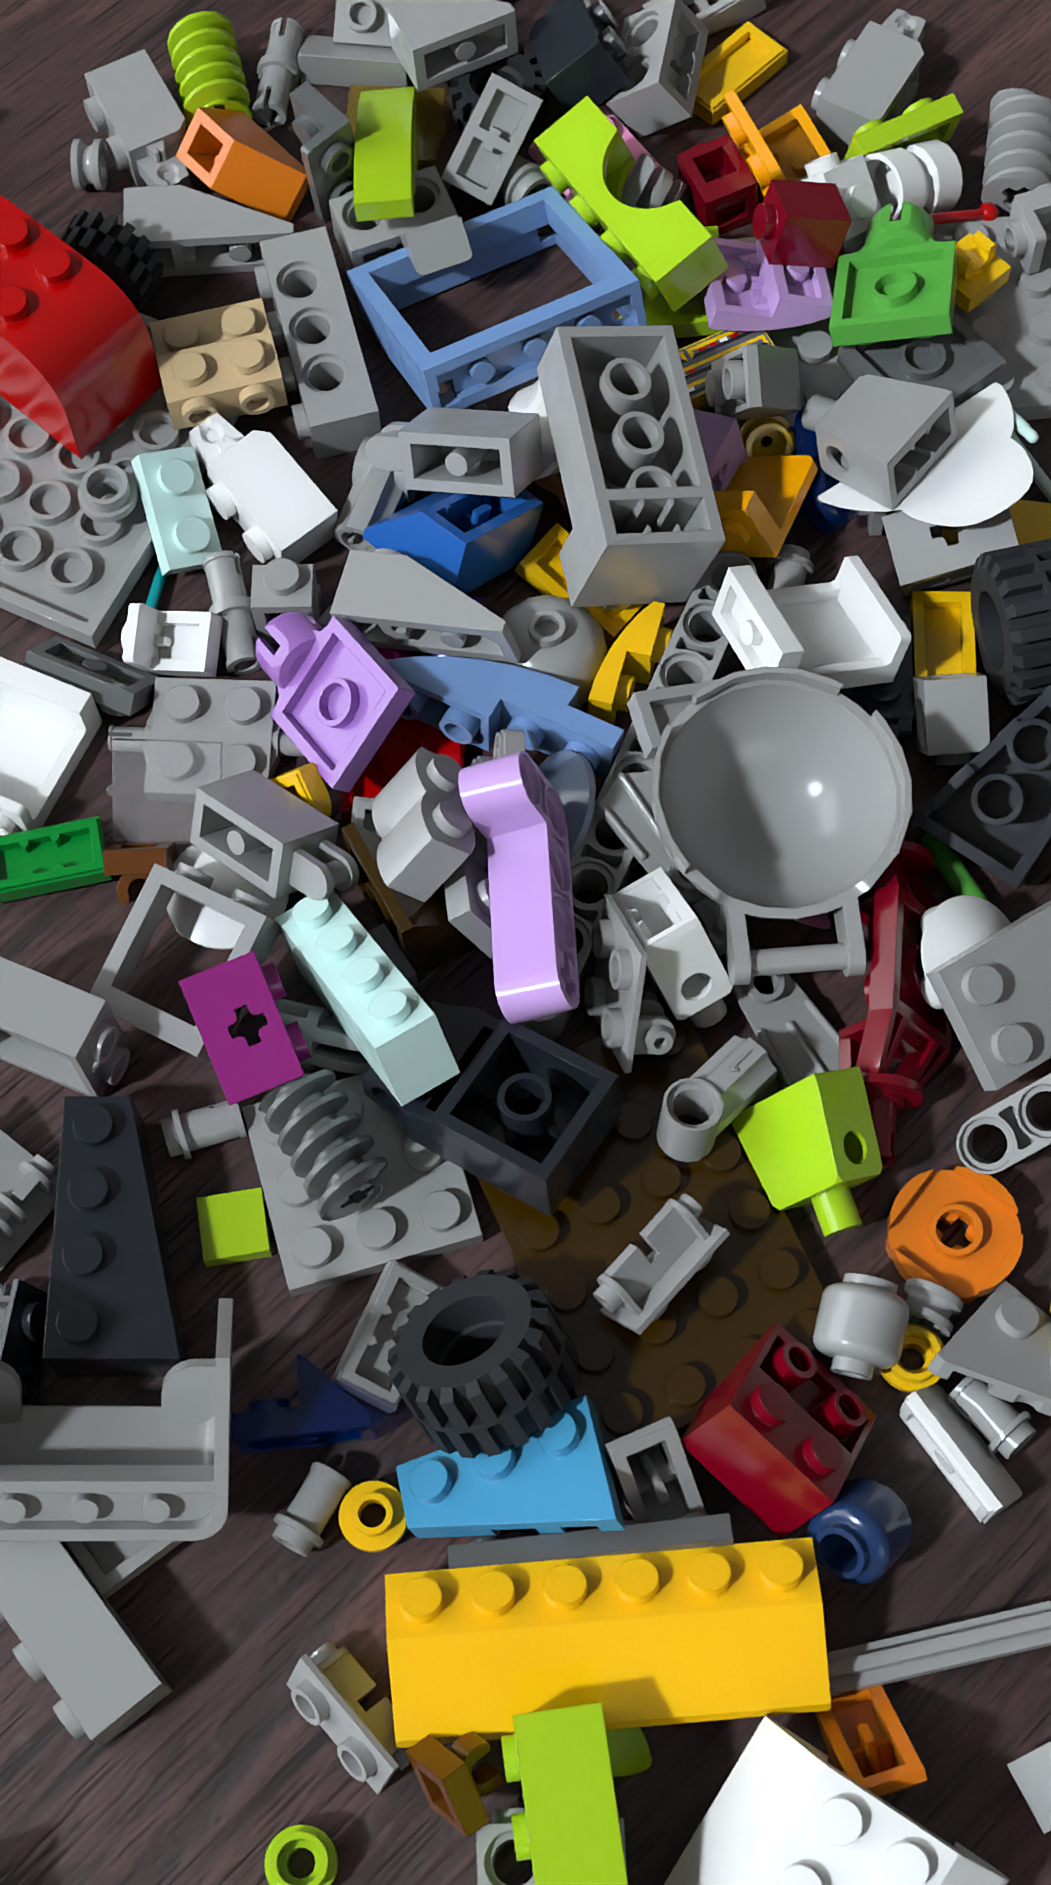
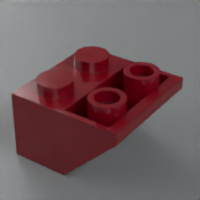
(780, 1432)

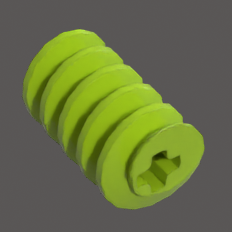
(207, 64)

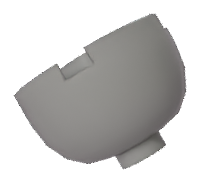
(558, 640)

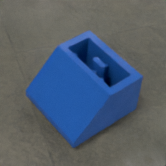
(462, 535)

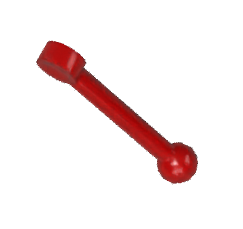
(987, 211)

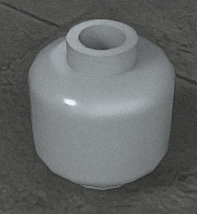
(861, 1325)

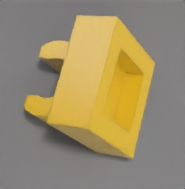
(979, 270)

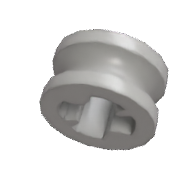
(89, 164)
(932, 1305)

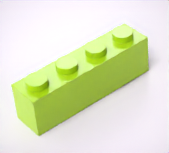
(567, 1796)

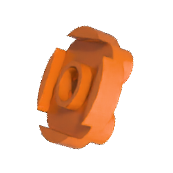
(946, 1197)

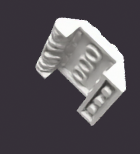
(806, 1823)

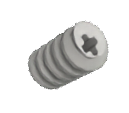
(1016, 146)

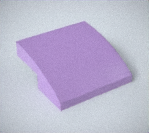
(763, 295)

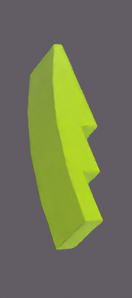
(385, 154)

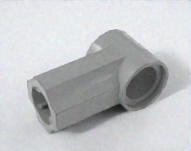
(371, 499)
(714, 1097)

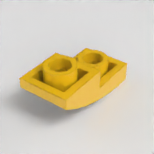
(629, 661)

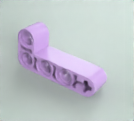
(527, 885)

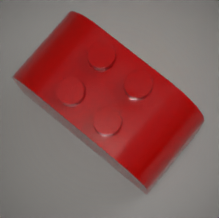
(68, 338)

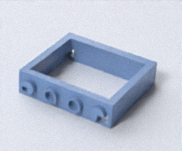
(513, 349)

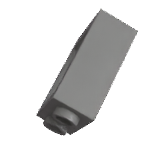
(257, 936)
(59, 1031)

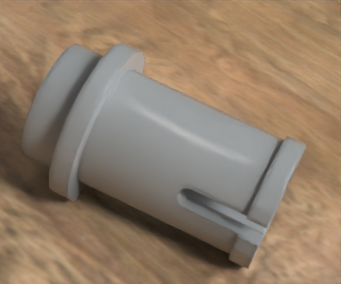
(789, 567)
(202, 1128)
(992, 1417)
(310, 1510)

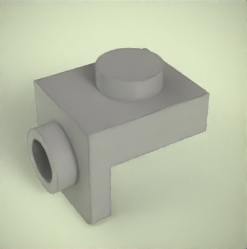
(1029, 227)

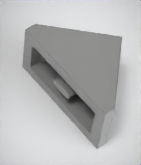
(653, 1473)

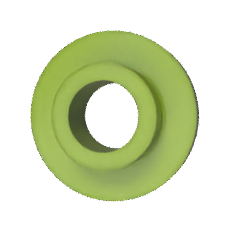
(296, 1838)

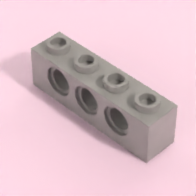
(308, 310)

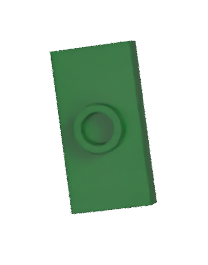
(52, 859)

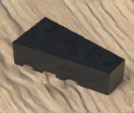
(1000, 800)
(109, 1265)

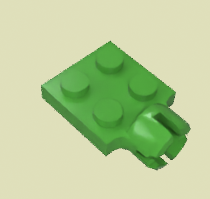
(896, 283)

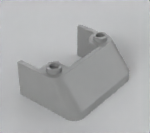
(121, 1467)

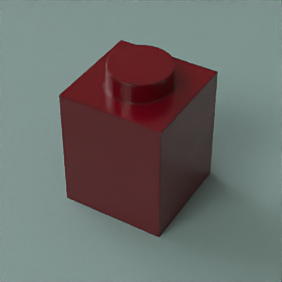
(801, 223)

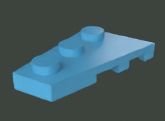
(543, 1485)

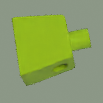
(814, 1146)

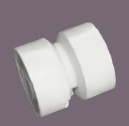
(919, 174)

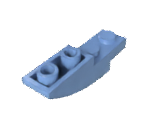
(481, 697)

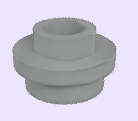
(105, 480)

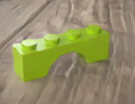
(664, 243)

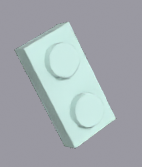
(176, 508)

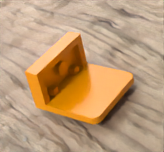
(777, 148)
(763, 502)

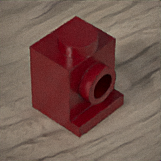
(718, 184)

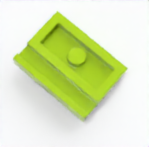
(918, 123)

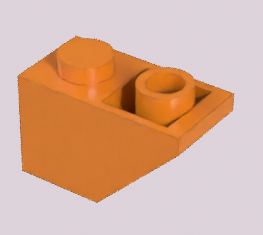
(243, 162)

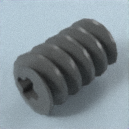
(322, 1144)

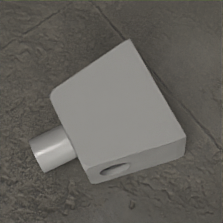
(882, 434)

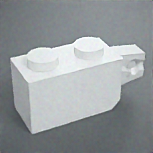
(263, 491)

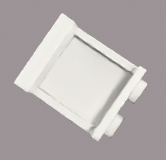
(825, 628)
(41, 742)

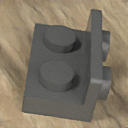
(325, 148)

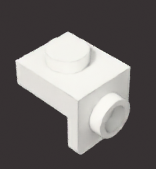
(853, 184)
(171, 641)

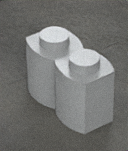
(422, 825)

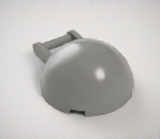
(781, 810)

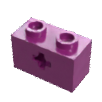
(213, 1002)

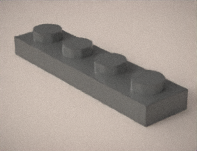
(686, 1532)

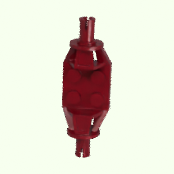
(898, 1016)

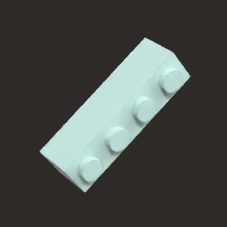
(368, 997)

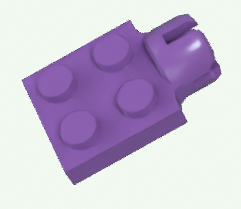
(333, 693)

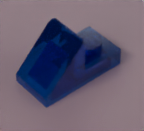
(324, 1417)

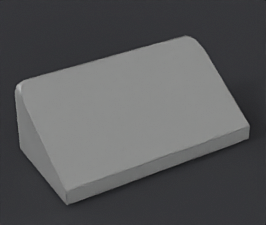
(346, 65)

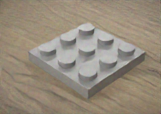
(415, 1217)

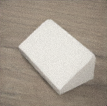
(959, 1452)

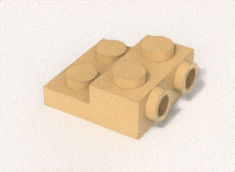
(218, 363)

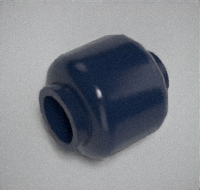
(861, 1532)

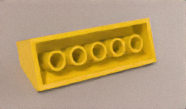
(638, 1631)

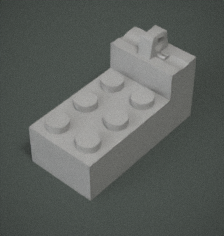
(628, 466)

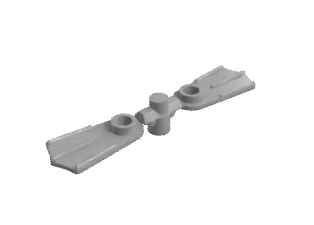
(784, 1022)

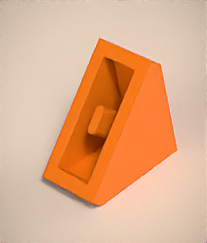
(870, 1742)

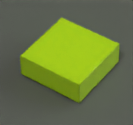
(234, 1227)

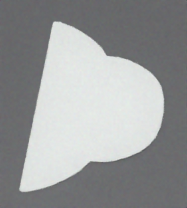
(972, 478)

